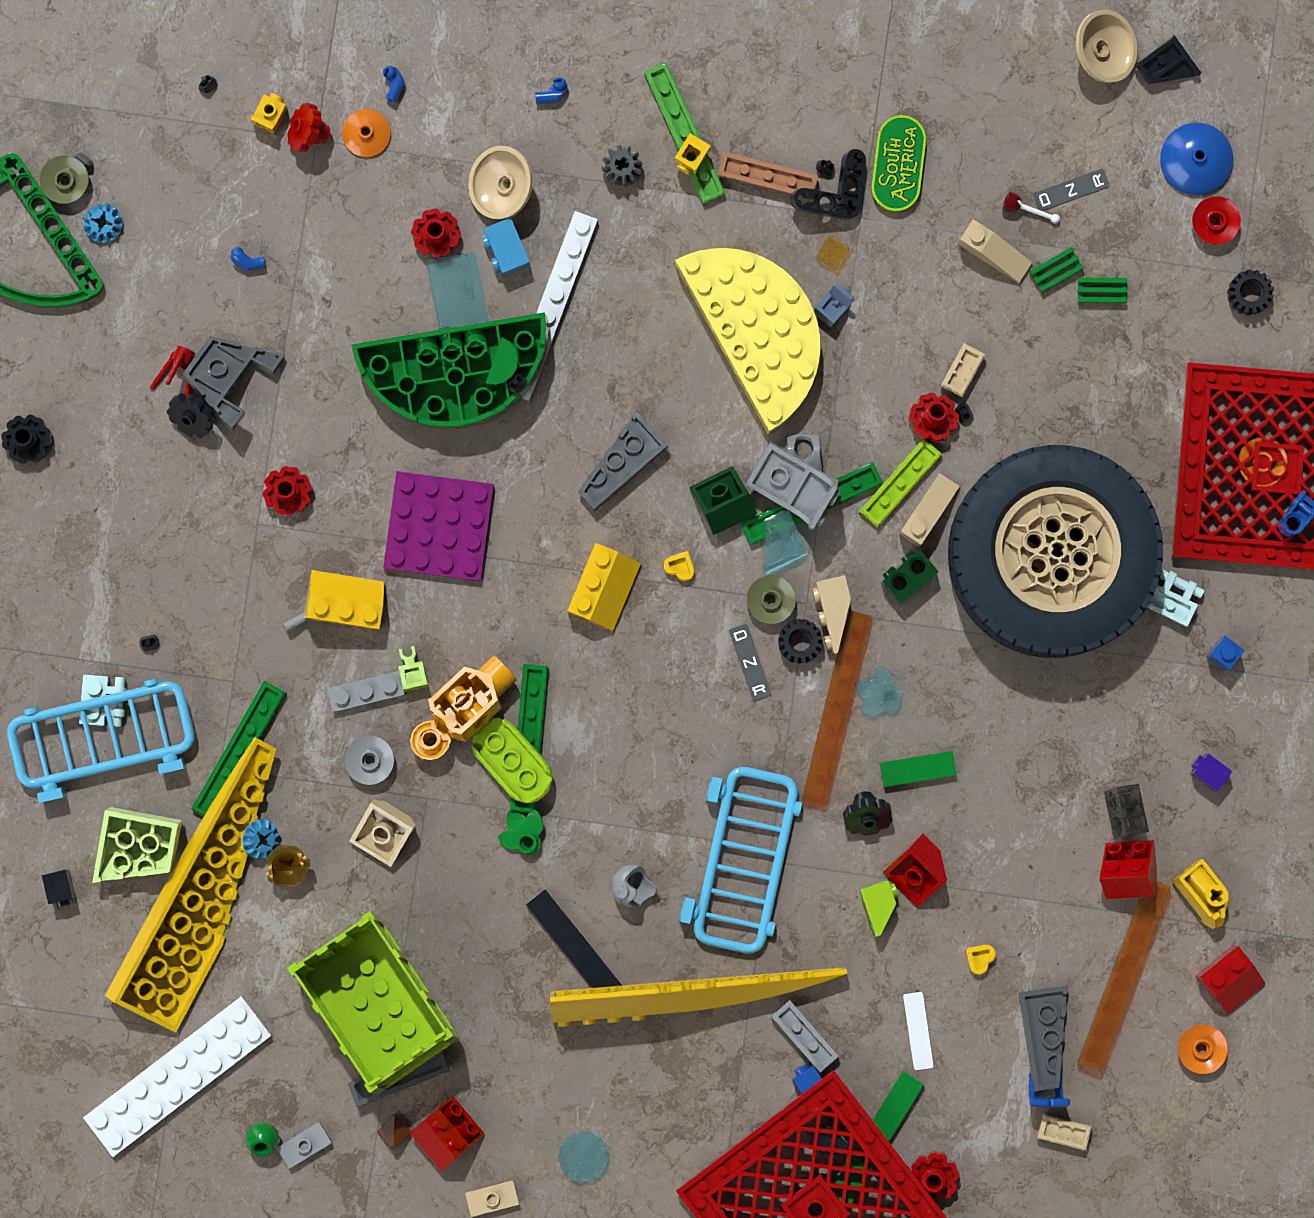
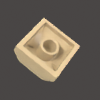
(383, 831)

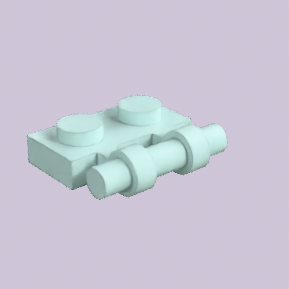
(1172, 605)
(97, 687)

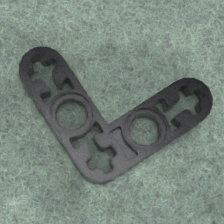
(843, 195)

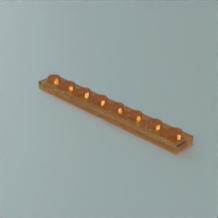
(836, 708)
(1122, 978)

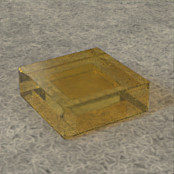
(832, 252)

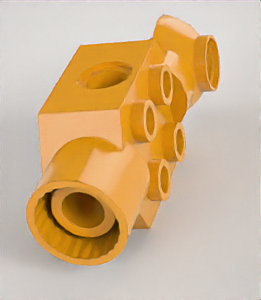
(462, 707)

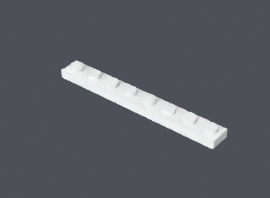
(564, 276)

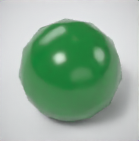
(262, 1139)

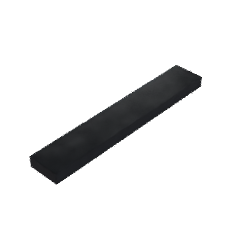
(571, 941)

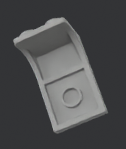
(794, 484)

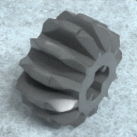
(626, 173)

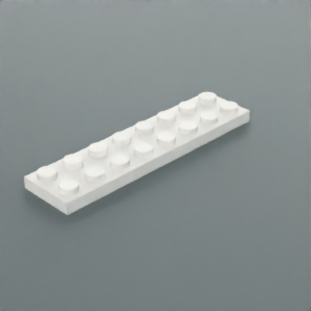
(177, 1076)

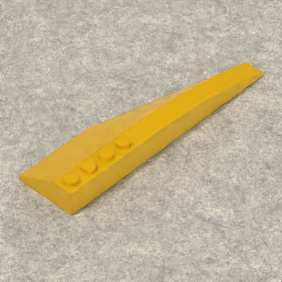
(195, 903)
(677, 996)

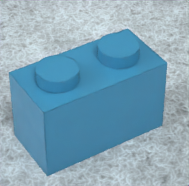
(506, 247)

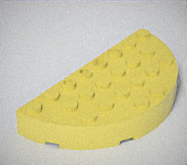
(759, 324)

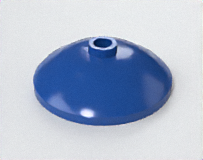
(1185, 170)

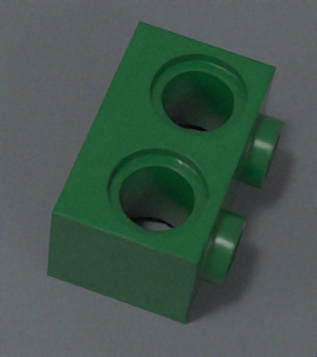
(912, 580)

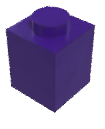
(1210, 771)

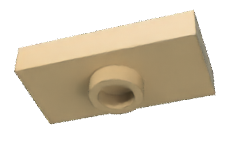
(962, 370)
(1064, 1132)
(492, 1198)

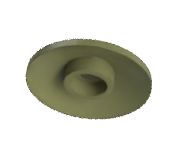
(55, 171)
(771, 586)

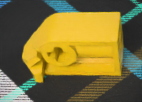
(1197, 886)

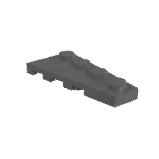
(1043, 1025)

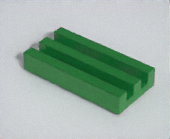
(1074, 259)
(1123, 290)

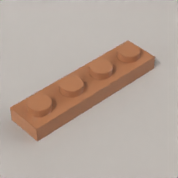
(765, 174)

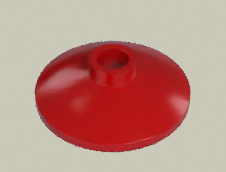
(1224, 211)

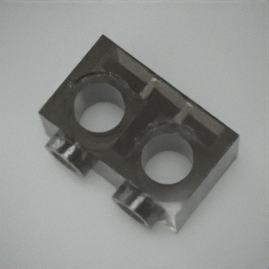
(1126, 811)

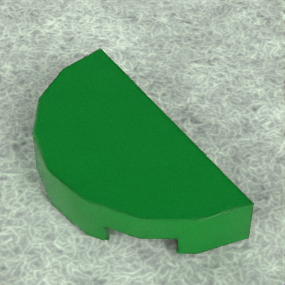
(504, 364)

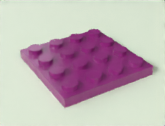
(438, 526)

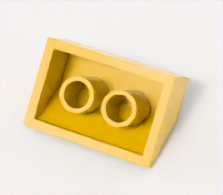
(604, 587)
(344, 600)

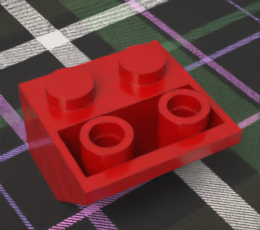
(1129, 869)
(446, 1133)

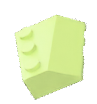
(135, 844)

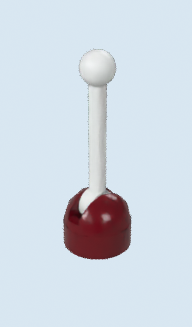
(1014, 202)

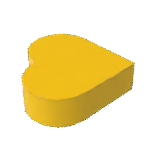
(680, 566)
(979, 957)

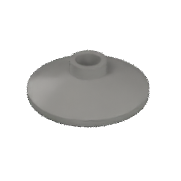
(356, 760)

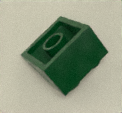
(723, 500)

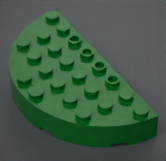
(443, 373)

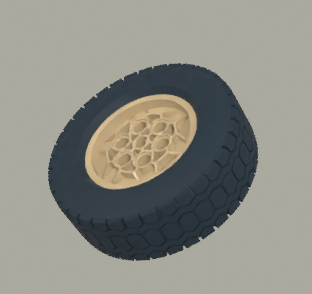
(1033, 609)

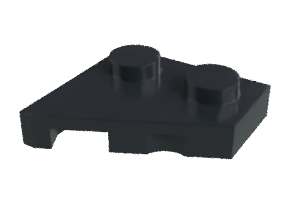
(1167, 63)

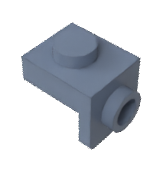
(833, 305)

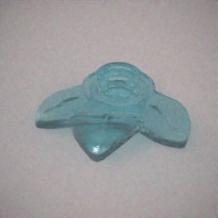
(875, 690)

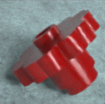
(307, 128)
(430, 222)
(926, 425)
(278, 481)
(936, 1164)

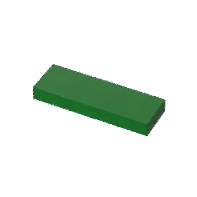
(918, 769)

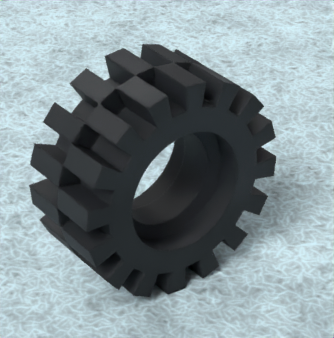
(1263, 285)
(811, 630)

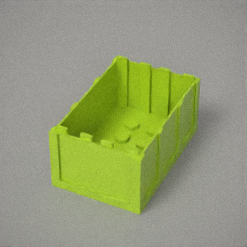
(374, 1003)

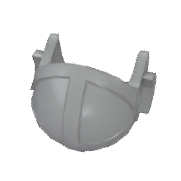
(632, 886)

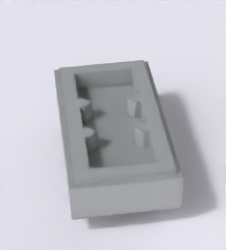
(304, 1145)

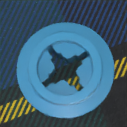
(108, 232)
(250, 838)

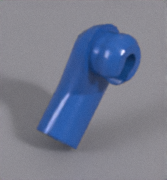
(395, 81)
(554, 94)
(244, 262)

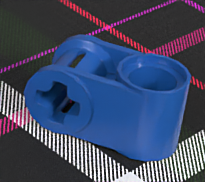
(1300, 511)

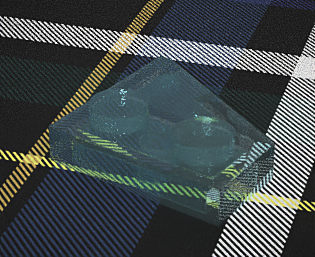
(781, 541)

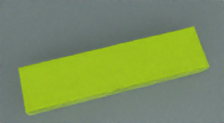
(900, 482)

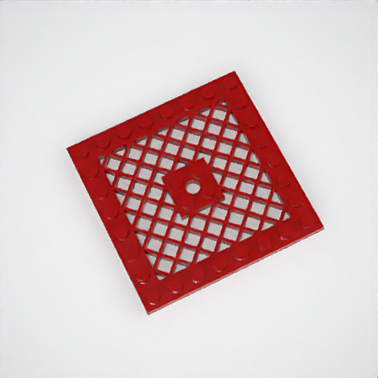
(1187, 522)
(826, 1092)

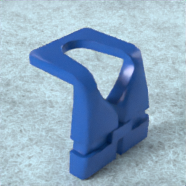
(1057, 1101)

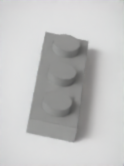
(365, 691)
(804, 1036)

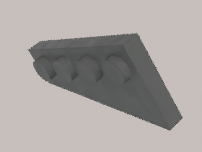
(626, 458)
(432, 1068)

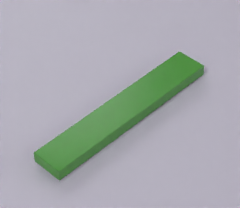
(680, 126)

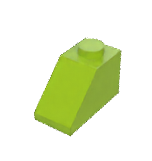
(879, 904)

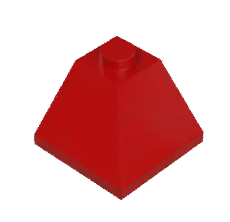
(918, 870)

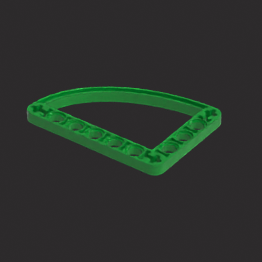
(54, 237)

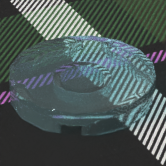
(583, 1156)

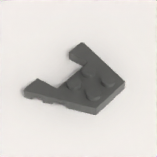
(218, 370)

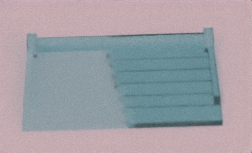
(457, 291)

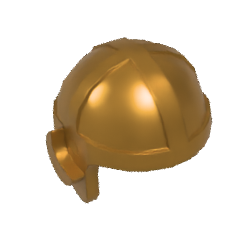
(287, 866)

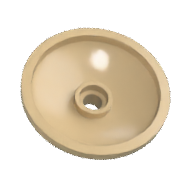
(1114, 42)
(490, 182)

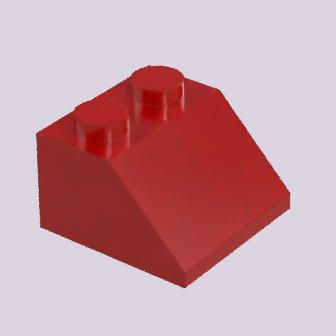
(1231, 978)

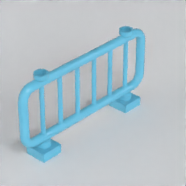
(49, 782)
(699, 912)

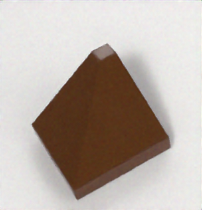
(394, 1131)

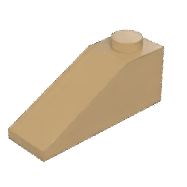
(994, 251)
(929, 510)

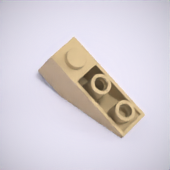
(834, 602)

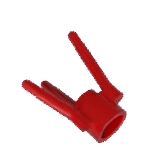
(179, 359)

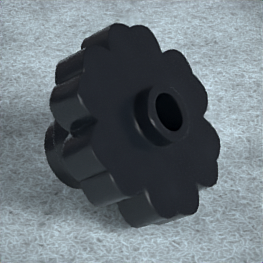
(191, 415)
(36, 446)
(867, 814)

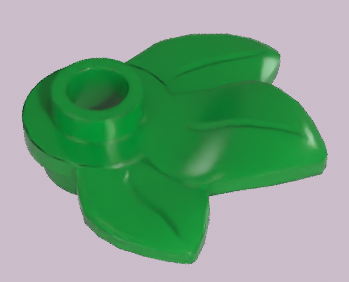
(520, 829)

